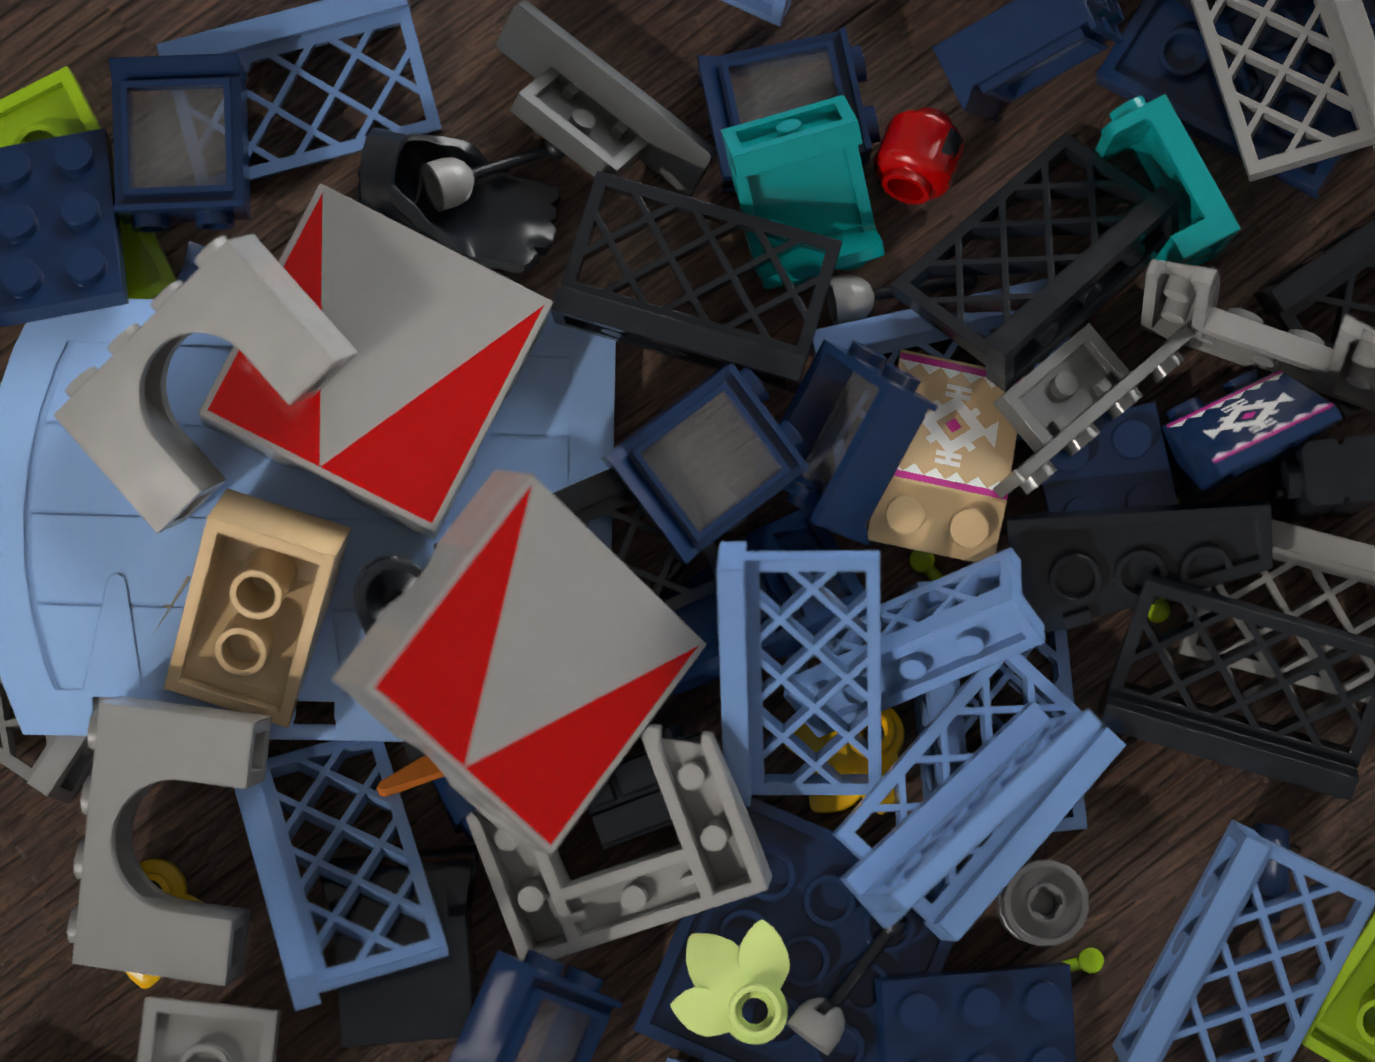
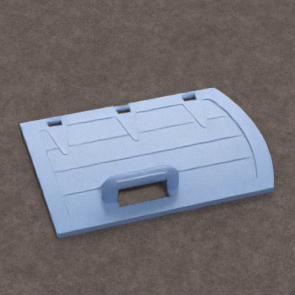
(92, 575)

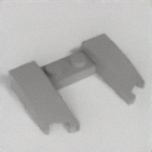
(1189, 296)
(711, 866)

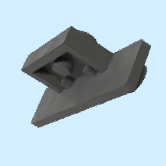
(594, 109)
(1068, 392)

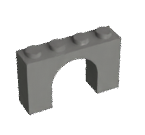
(124, 408)
(120, 912)

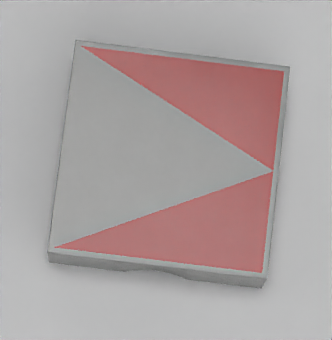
(429, 374)
(521, 660)

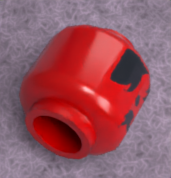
(919, 155)

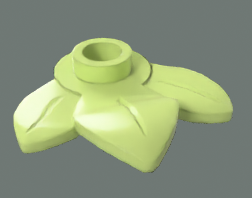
(728, 977)

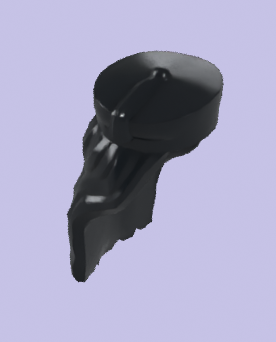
(499, 225)

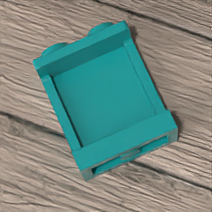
(1171, 160)
(809, 176)

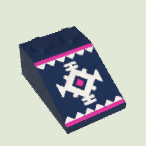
(1242, 430)

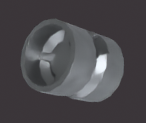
(1043, 903)

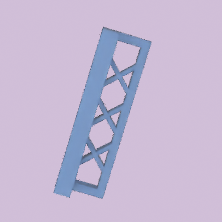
(927, 654)

